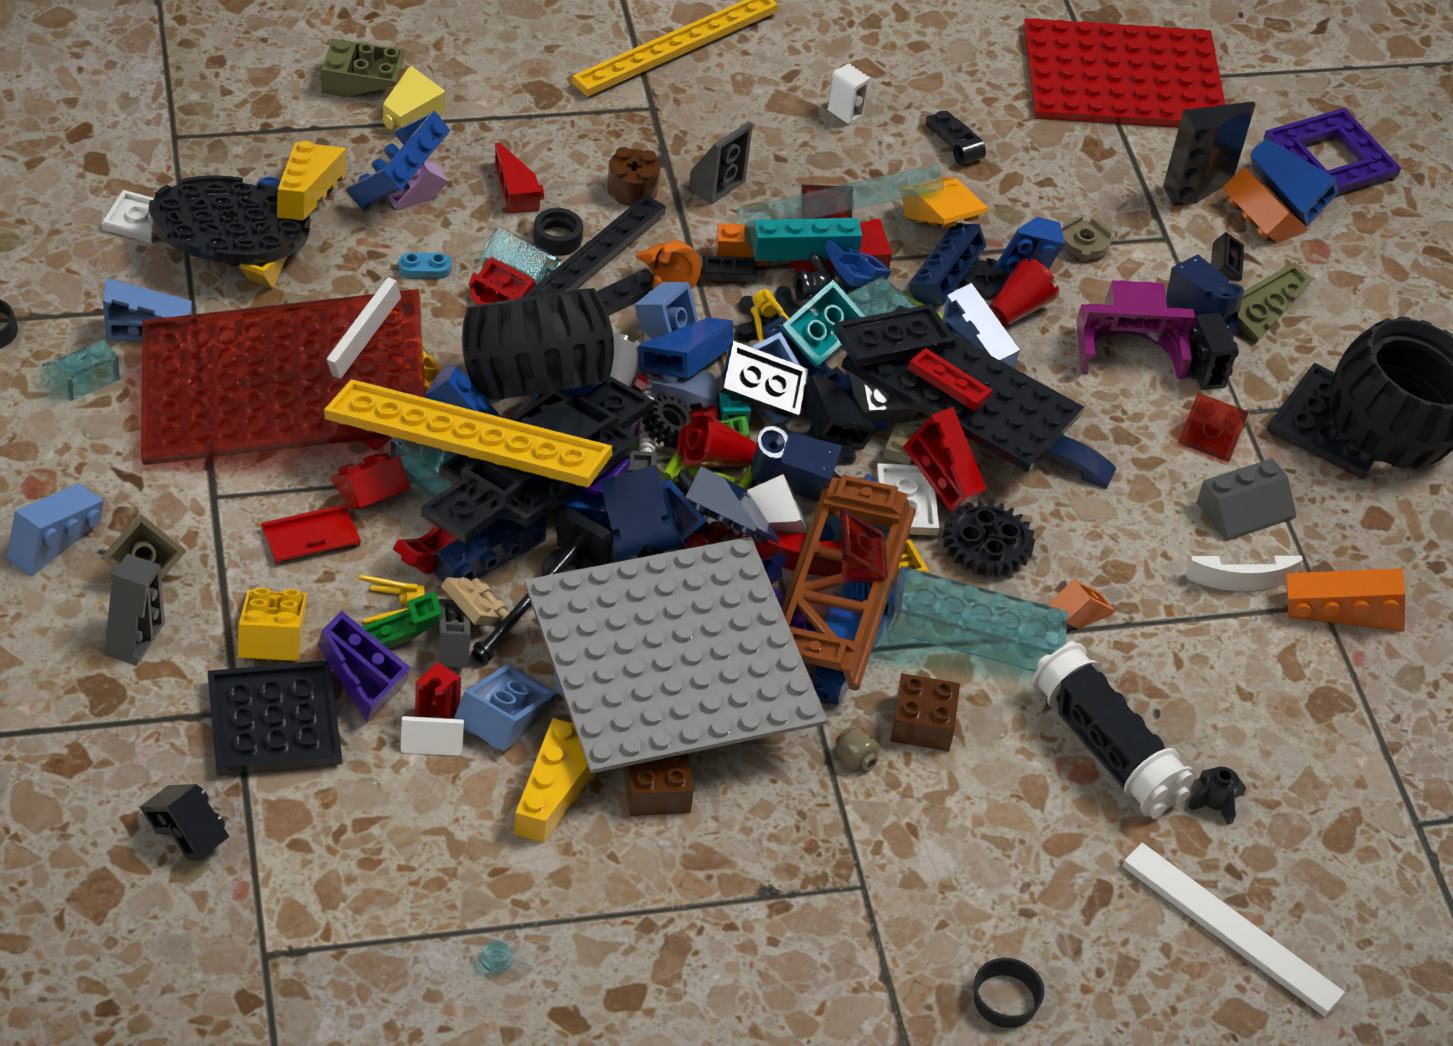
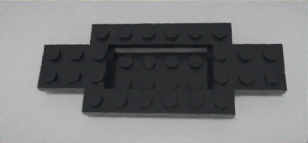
(489, 490)

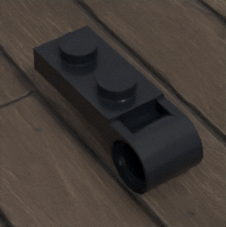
(965, 143)

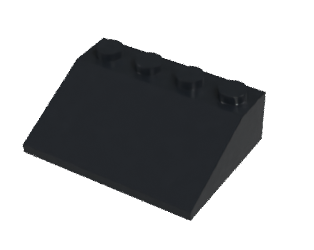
(1206, 151)

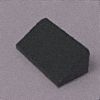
(1228, 256)

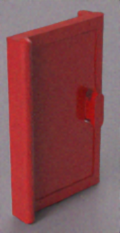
(310, 533)

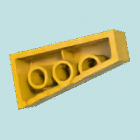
(308, 177)
(553, 783)

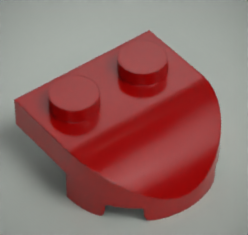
(498, 283)

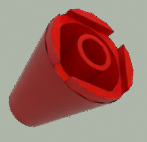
(1024, 292)
(713, 444)

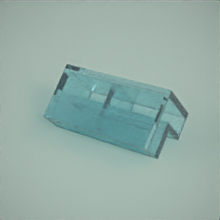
(520, 254)

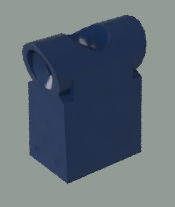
(1205, 289)
(802, 459)
(640, 514)

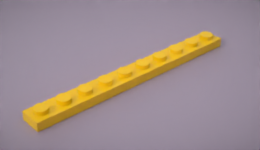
(672, 45)

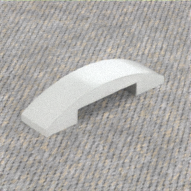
(1241, 577)

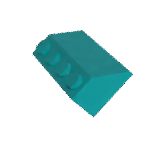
(801, 237)

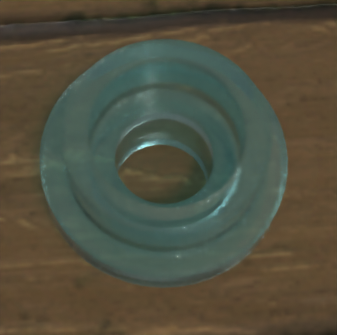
(496, 949)

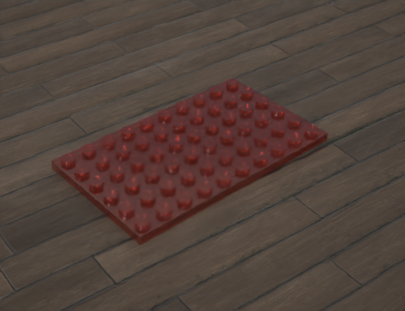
(264, 376)

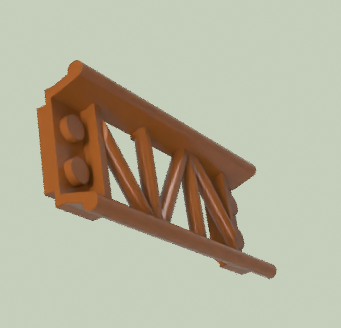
(877, 505)

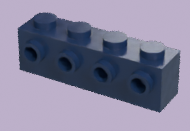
(947, 264)
(489, 549)

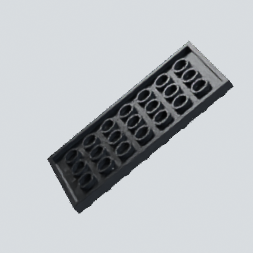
(1015, 423)

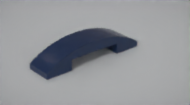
(822, 370)
(1081, 457)

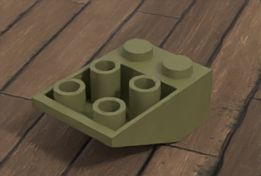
(359, 68)

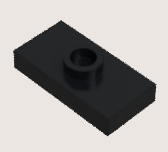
(728, 268)

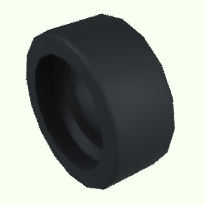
(558, 218)

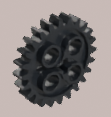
(1001, 551)

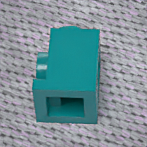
(732, 406)

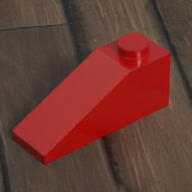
(517, 182)

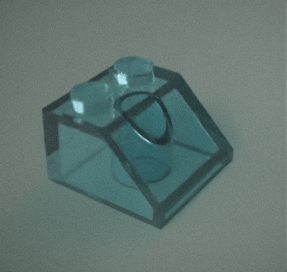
(84, 369)

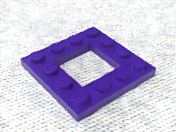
(1373, 161)

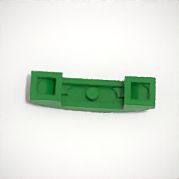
(407, 624)

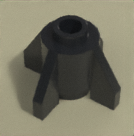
(1219, 791)

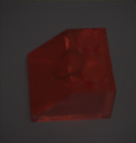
(1214, 427)

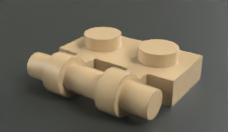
(475, 600)

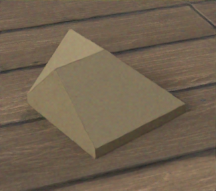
(147, 542)

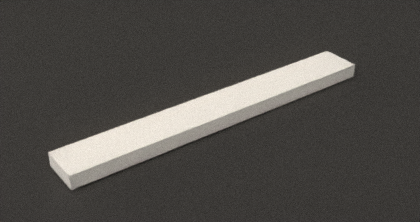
(1234, 929)

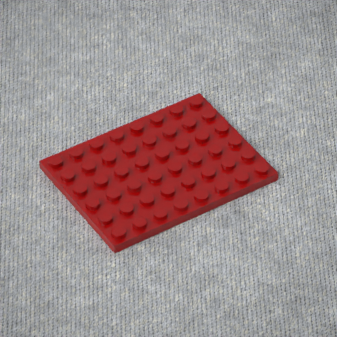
(1120, 72)

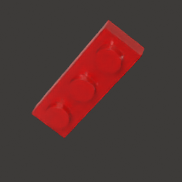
(950, 379)

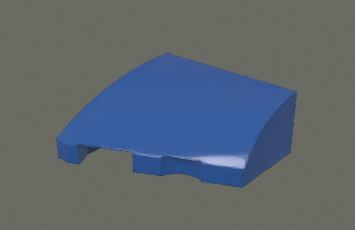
(855, 266)

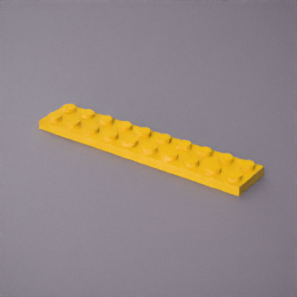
(469, 433)

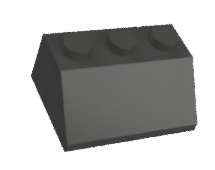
(1247, 499)

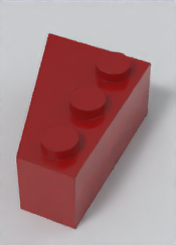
(946, 460)

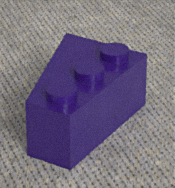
(362, 664)

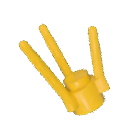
(767, 306)
(405, 590)

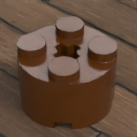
(633, 175)

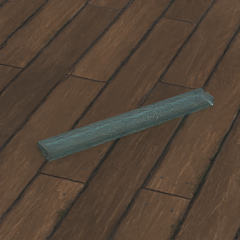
(848, 196)

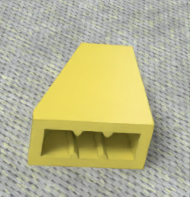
(412, 99)

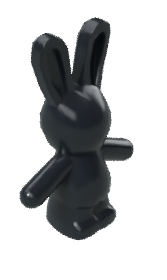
(810, 283)

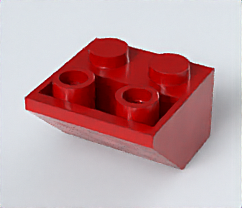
(372, 480)

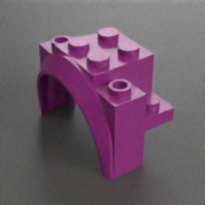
(1140, 311)

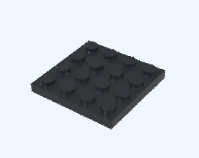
(1309, 425)
(274, 717)

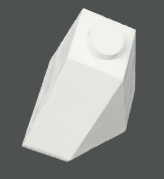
(778, 506)

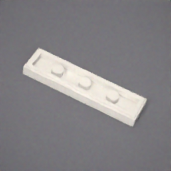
(363, 328)

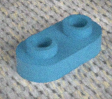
(425, 265)

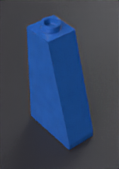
(1294, 181)
(687, 348)
(831, 683)

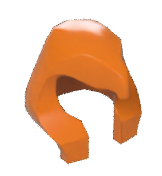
(672, 262)

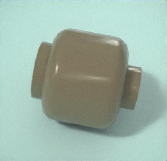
(857, 749)

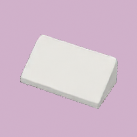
(432, 736)

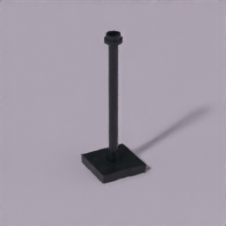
(578, 536)

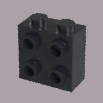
(1211, 351)

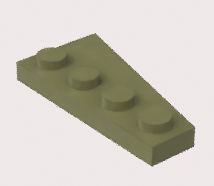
(1269, 300)

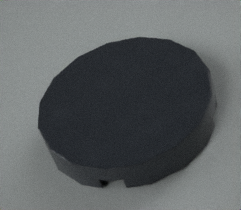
(985, 278)

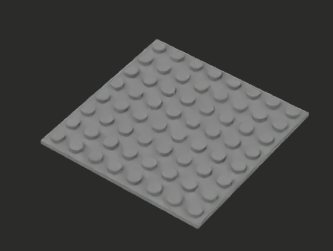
(673, 654)

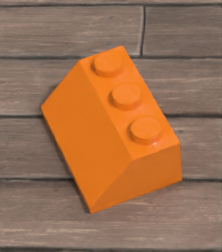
(1262, 207)

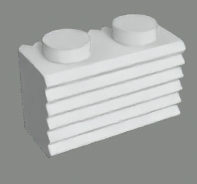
(848, 93)

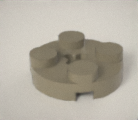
(1086, 249)

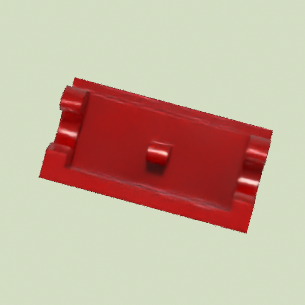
(438, 693)

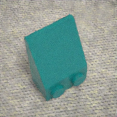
(813, 323)

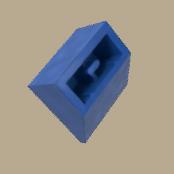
(1036, 240)

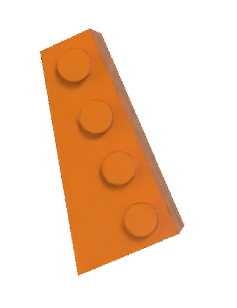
(1349, 597)

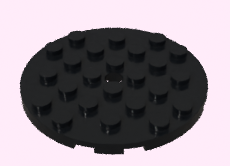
(225, 220)

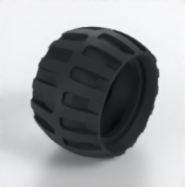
(538, 344)
(1397, 393)

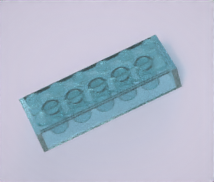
(974, 619)

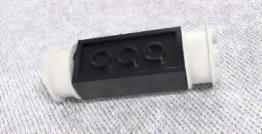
(1112, 730)

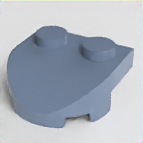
(699, 388)

